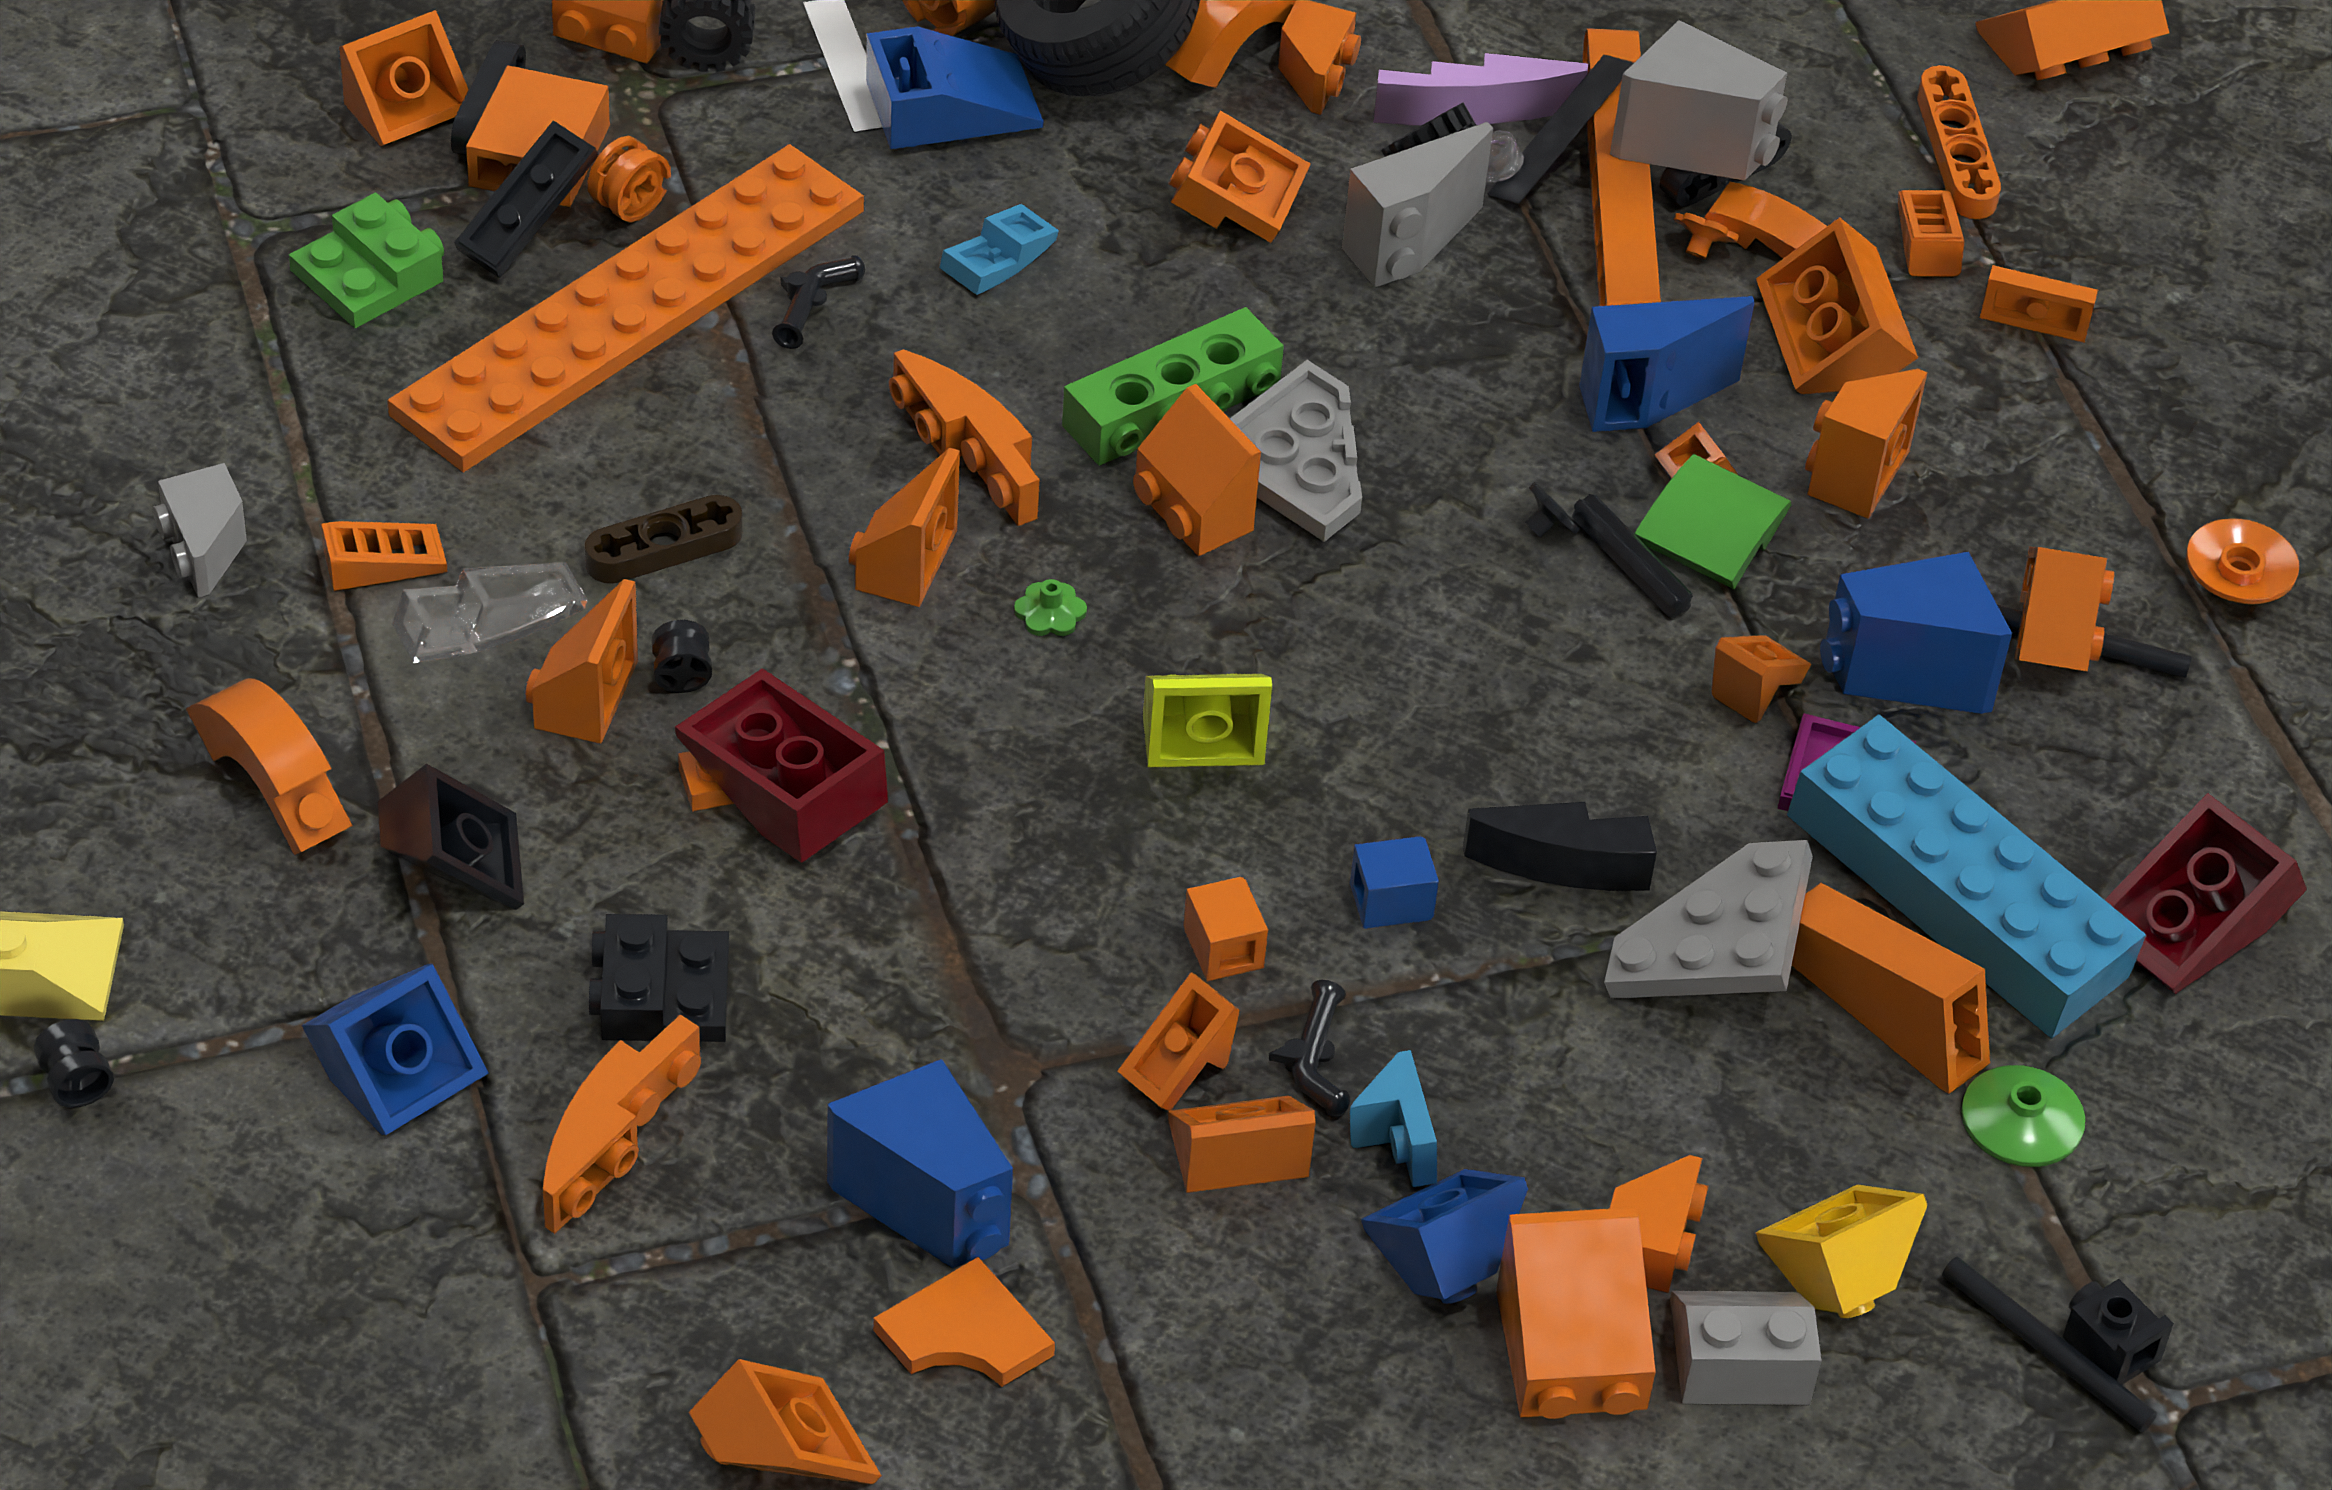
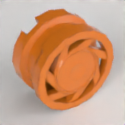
(628, 179)

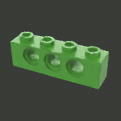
(1124, 402)

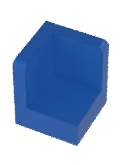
(1394, 882)

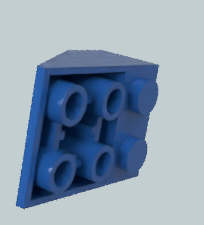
(945, 88)
(1660, 358)

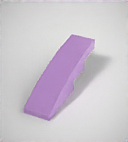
(1493, 93)

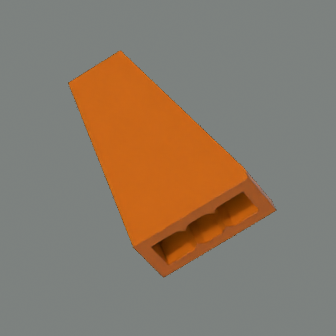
(1897, 985)

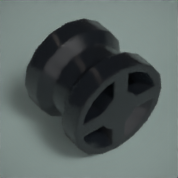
(681, 656)

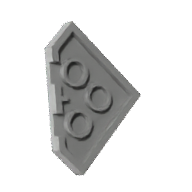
(1306, 449)
(1720, 932)

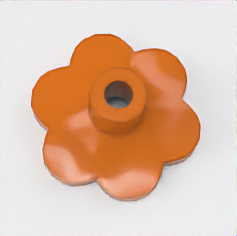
(1704, 233)

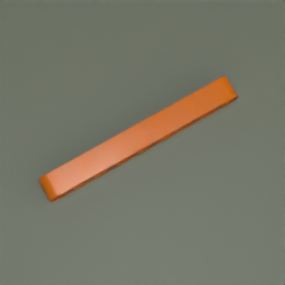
(1619, 192)

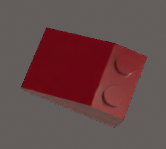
(787, 763)
(2205, 893)

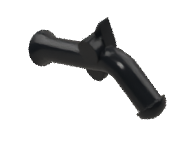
(806, 291)
(1304, 1054)

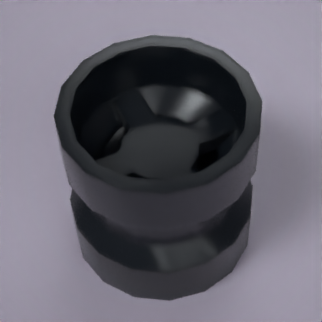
(71, 1053)

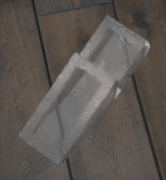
(486, 609)

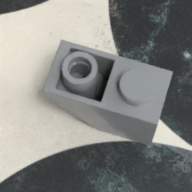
(205, 523)

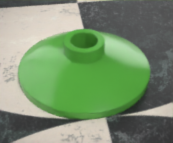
(2023, 1116)

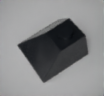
(454, 834)

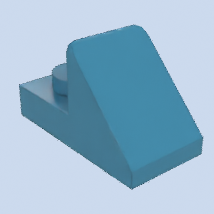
(1396, 1113)

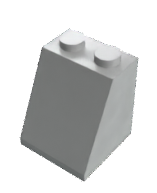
(1699, 106)

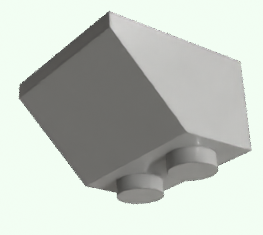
(1745, 1347)

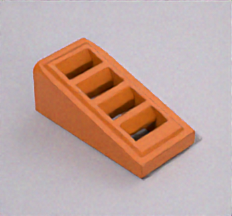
(1930, 233)
(353, 558)

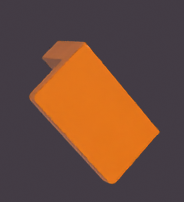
(2038, 303)

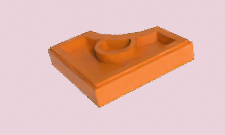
(967, 1323)

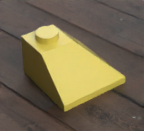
(57, 964)

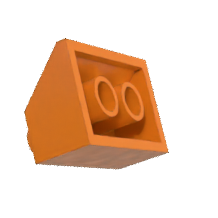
(2071, 30)
(1835, 312)

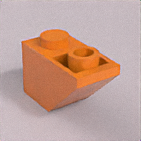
(1315, 50)
(1664, 1205)

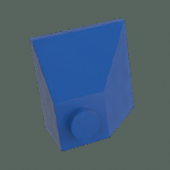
(396, 1048)
(1448, 1232)

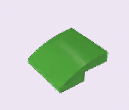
(1712, 520)

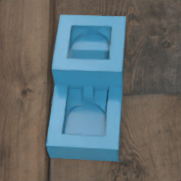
(1005, 247)

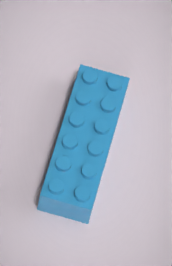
(1965, 875)

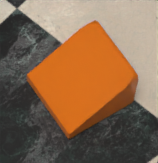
(1692, 442)

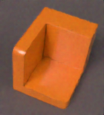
(1225, 928)

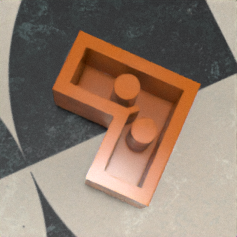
(2061, 608)

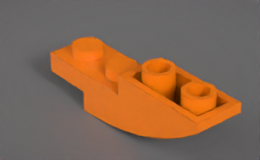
(966, 418)
(601, 1122)

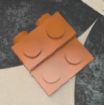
(1237, 177)

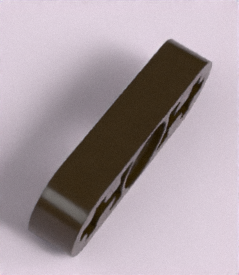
(622, 538)

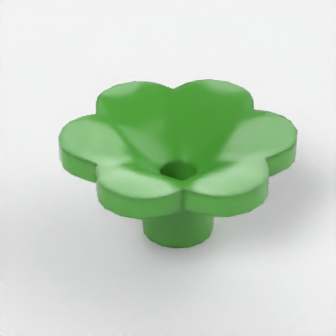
(1050, 608)

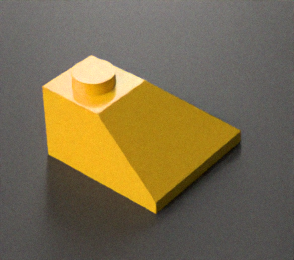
(1846, 1247)

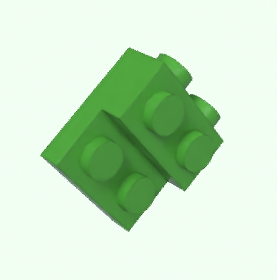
(370, 260)

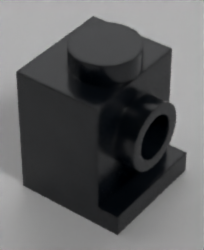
(2116, 1330)

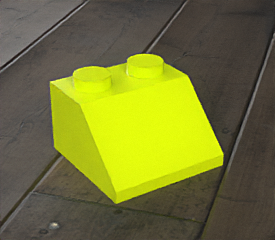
(1206, 719)

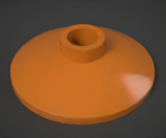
(2242, 561)

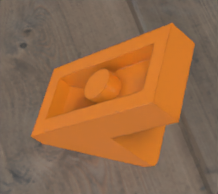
(1750, 672)
(1185, 1036)

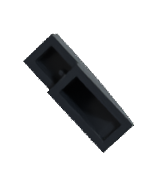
(1563, 846)

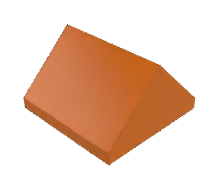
(402, 79)
(1243, 1142)

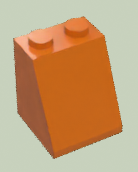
(1576, 1312)

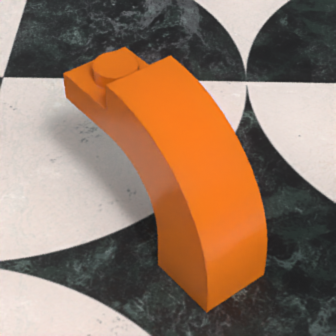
(1220, 32)
(280, 756)

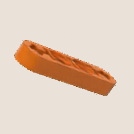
(1965, 141)

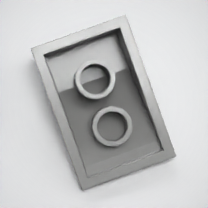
(1414, 203)

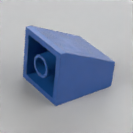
(1918, 635)
(922, 1164)

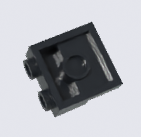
(656, 977)

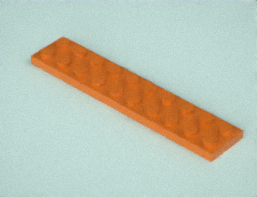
(624, 308)

